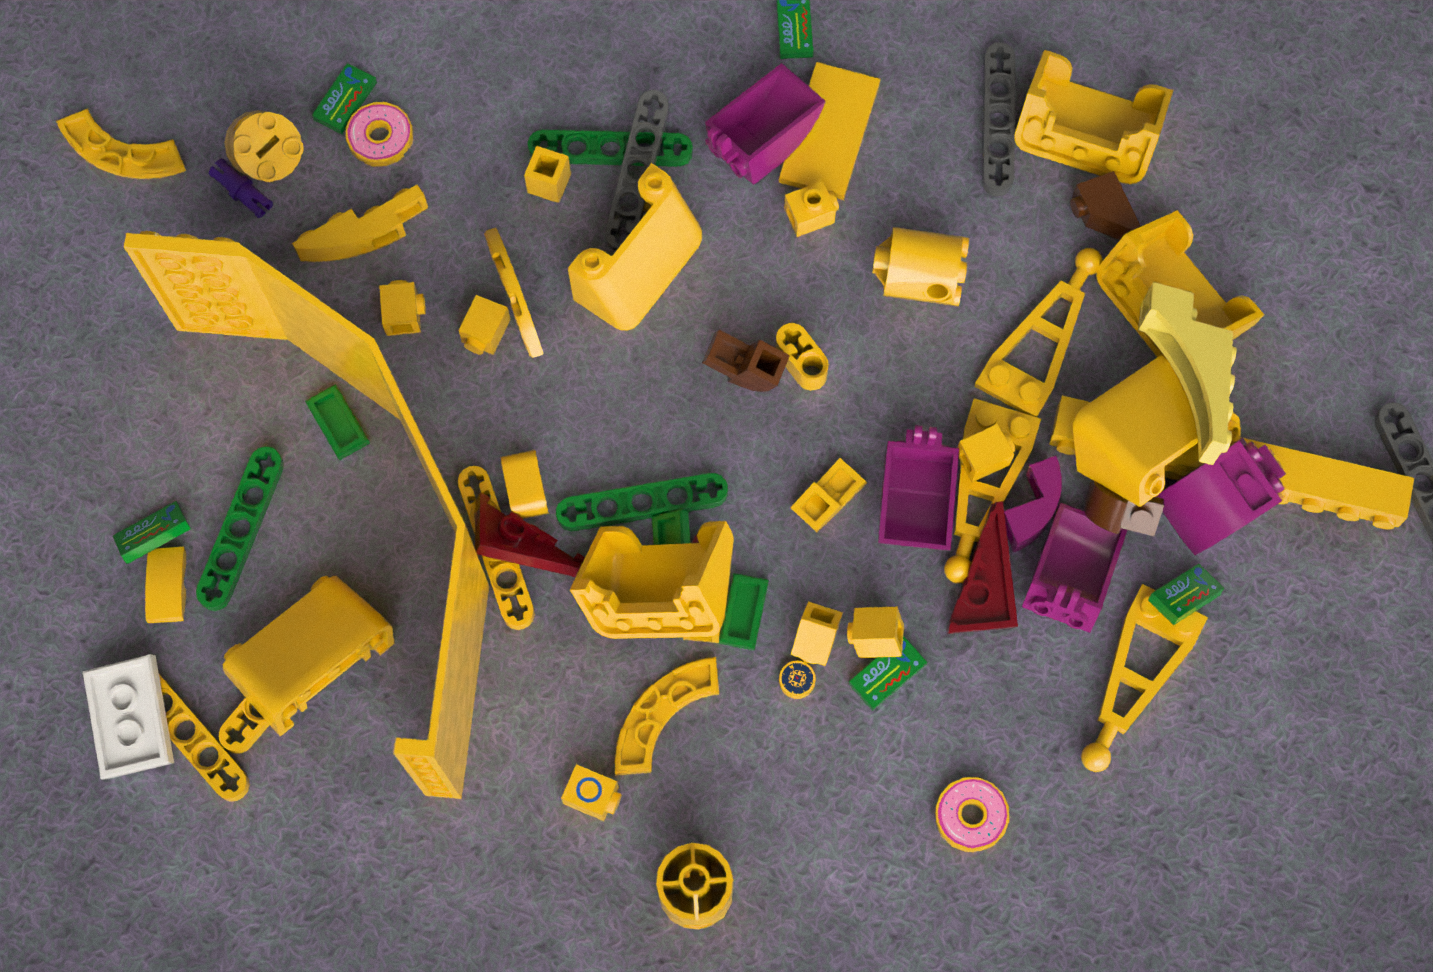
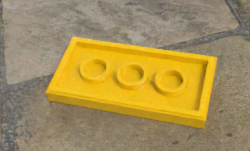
(836, 137)

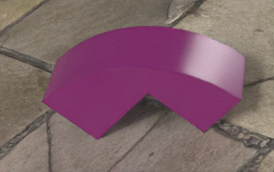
(1030, 519)

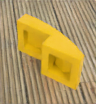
(828, 495)
(165, 585)

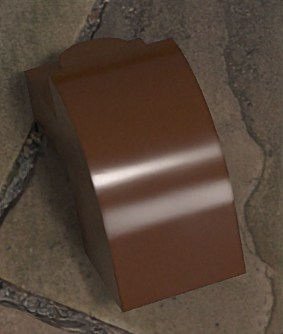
(748, 366)
(1115, 512)

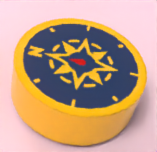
(797, 679)

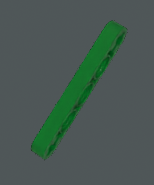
(596, 139)
(624, 496)
(239, 545)

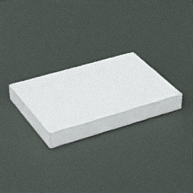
(128, 717)

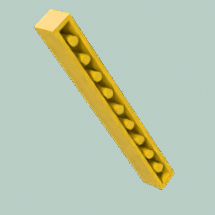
(1309, 480)

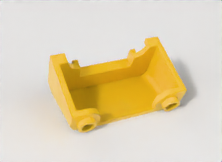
(1088, 125)
(1158, 255)
(637, 274)
(1136, 431)
(655, 588)
(306, 650)

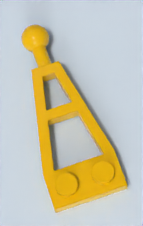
(1017, 387)
(1023, 432)
(1185, 633)

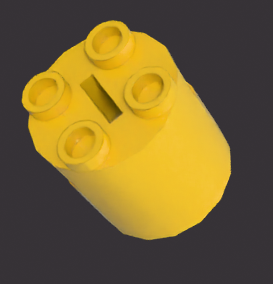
(263, 145)
(922, 266)
(695, 885)

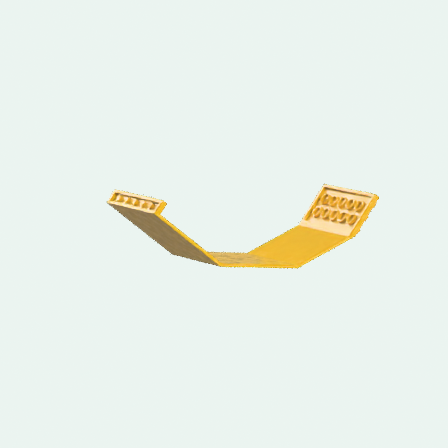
(232, 291)

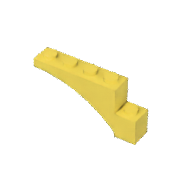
(1199, 357)

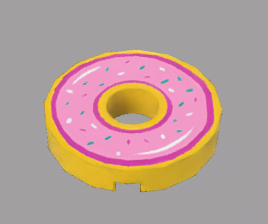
(379, 116)
(978, 793)

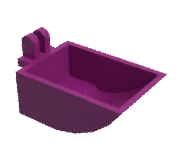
(764, 124)
(918, 491)
(1223, 496)
(1074, 570)

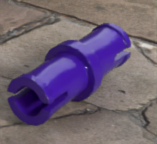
(240, 188)

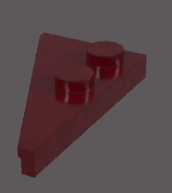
(519, 542)
(988, 590)

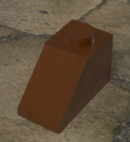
(1104, 206)

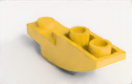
(349, 237)

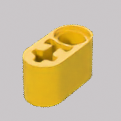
(809, 354)
(524, 484)

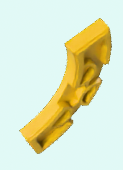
(116, 157)
(514, 292)
(656, 708)

